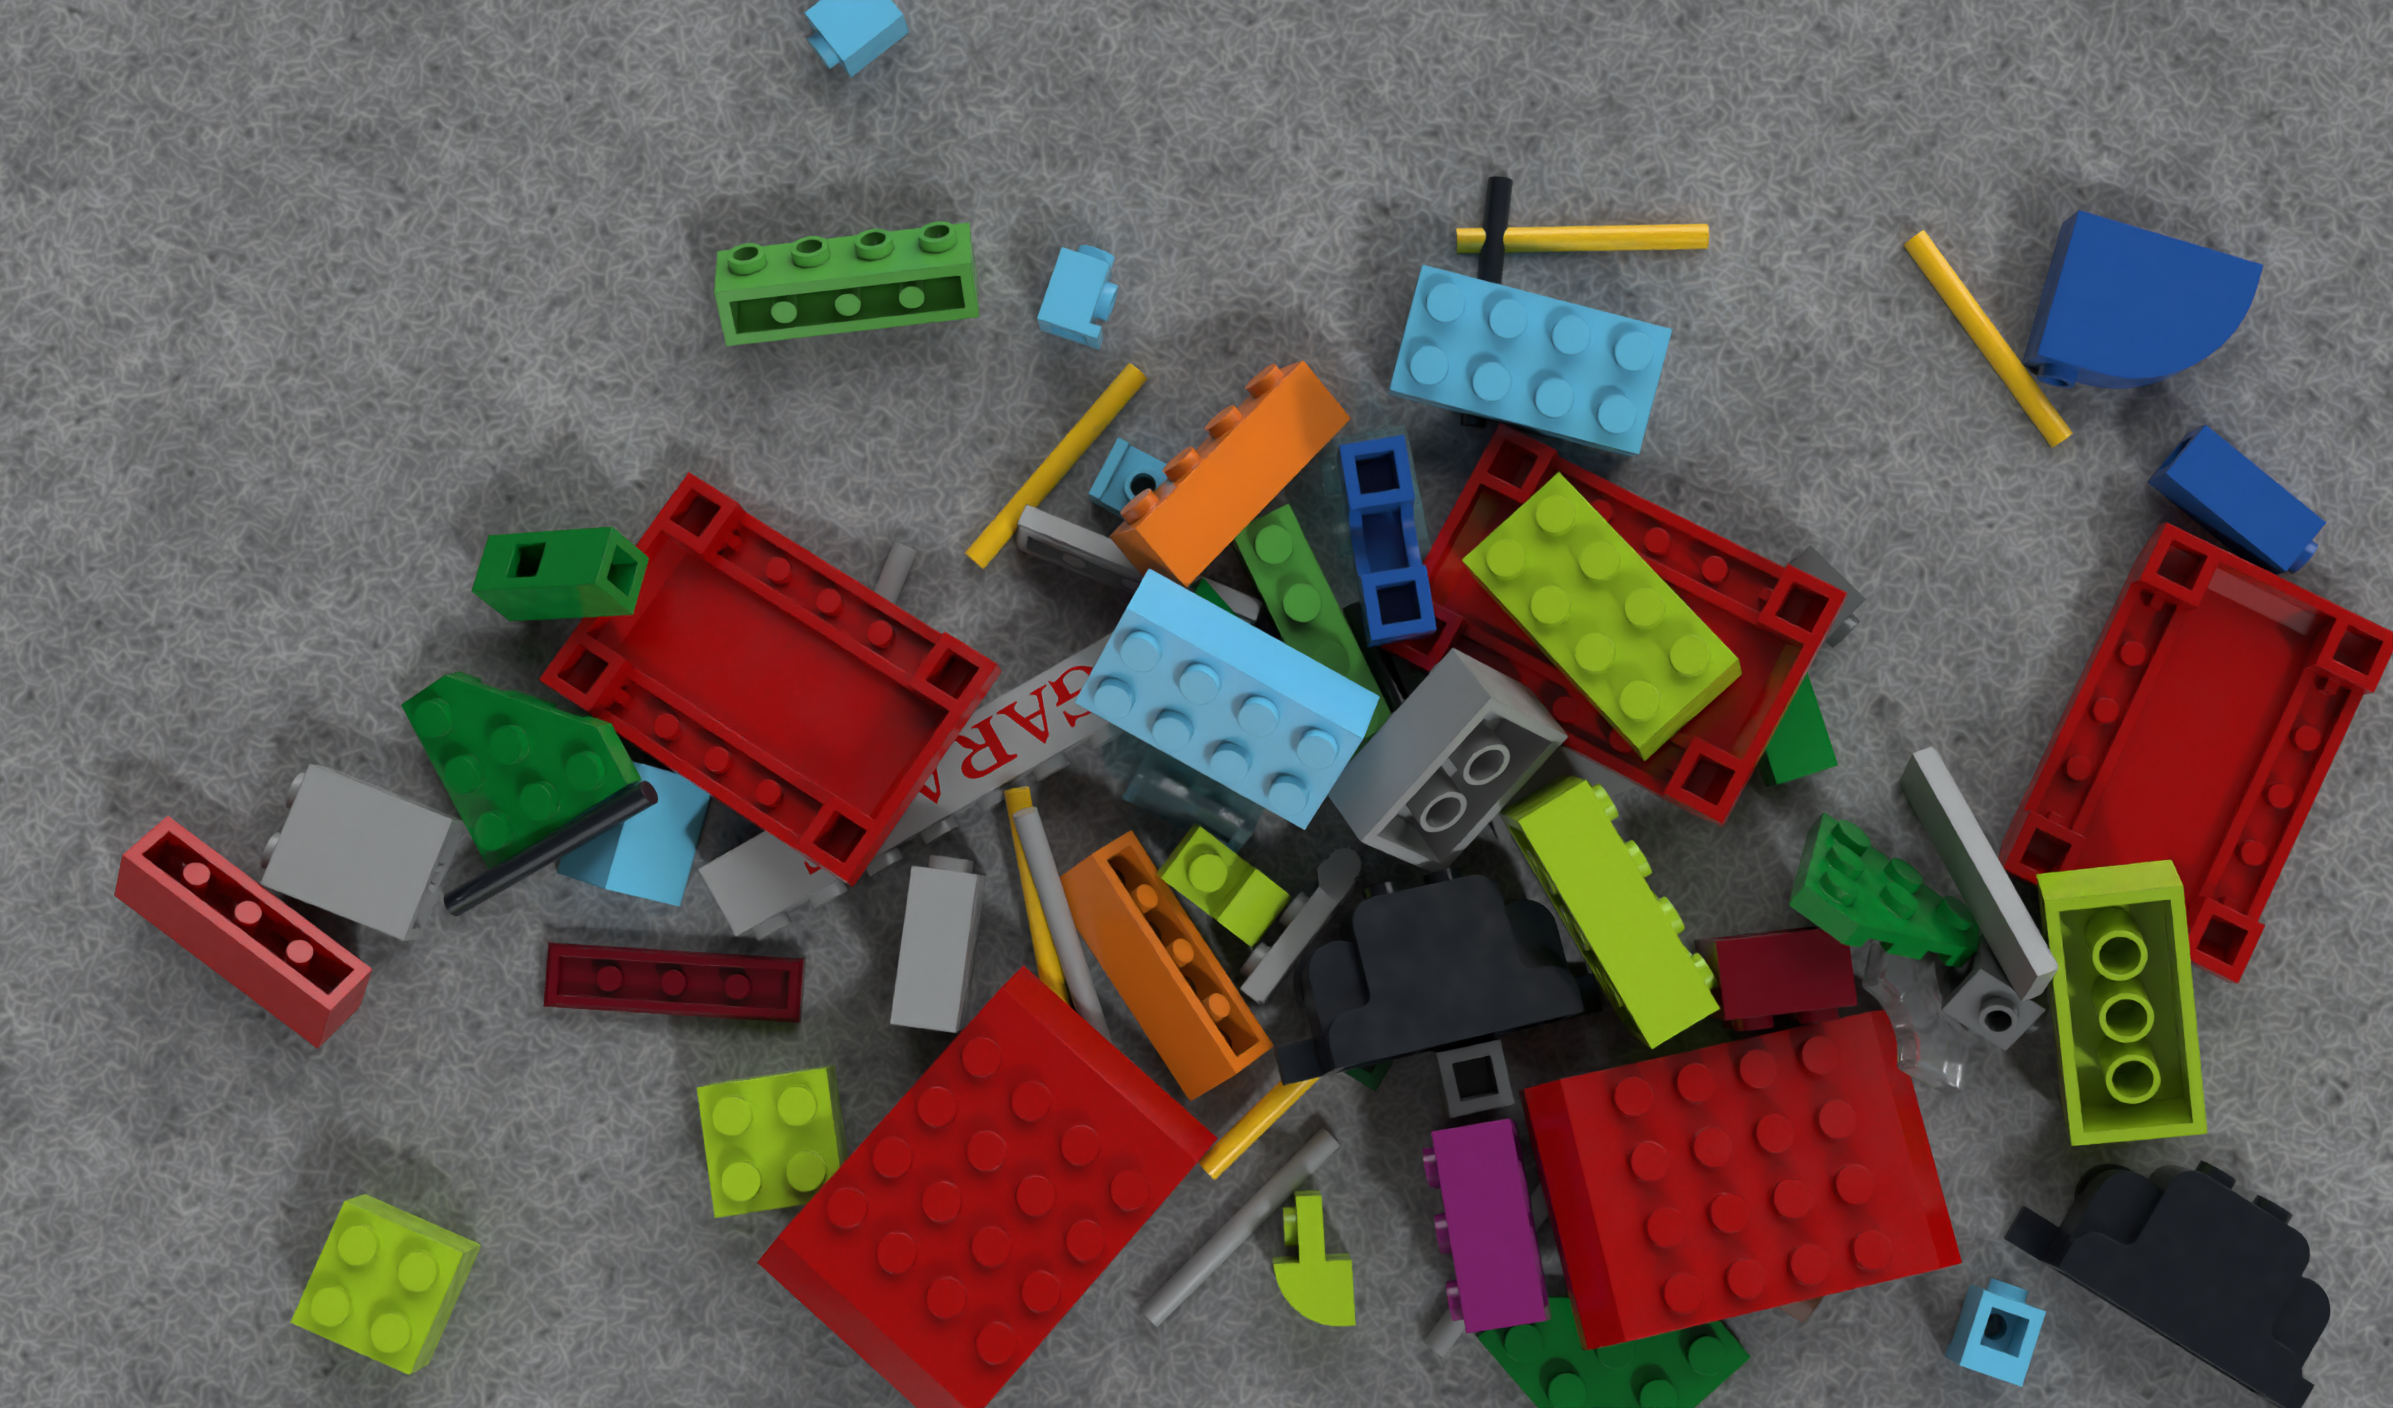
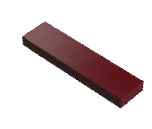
(674, 982)

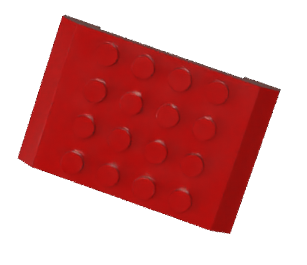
(1756, 607)
(774, 681)
(2199, 736)
(1737, 1178)
(987, 1199)

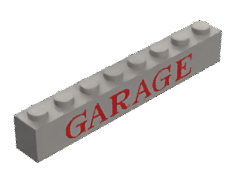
(996, 747)

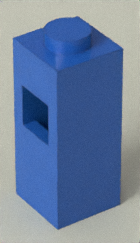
(2238, 502)

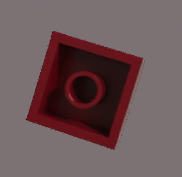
(1779, 973)

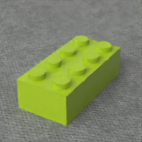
(1602, 616)
(1610, 909)
(2123, 1003)

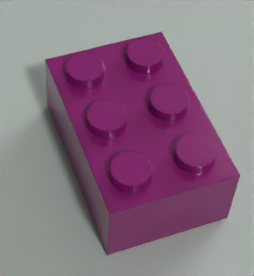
(1487, 1226)

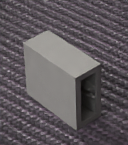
(361, 852)
(938, 945)

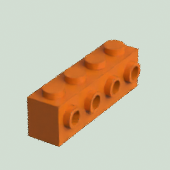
(1230, 475)
(1162, 966)

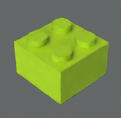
(771, 1138)
(385, 1283)

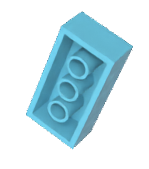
(1529, 361)
(1228, 699)

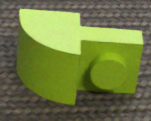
(1224, 885)
(1314, 1281)

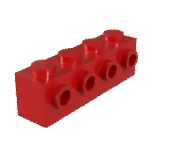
(242, 931)

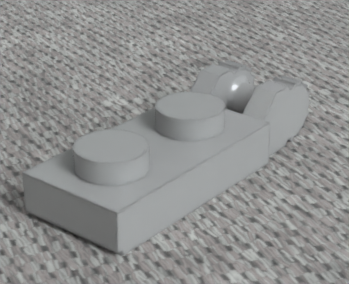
(1304, 923)

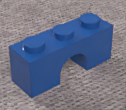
(1384, 541)

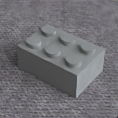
(1445, 762)

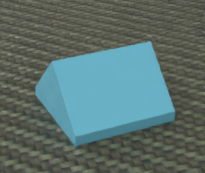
(650, 851)

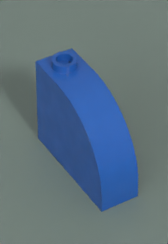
(2133, 305)

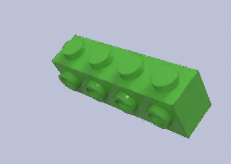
(846, 283)

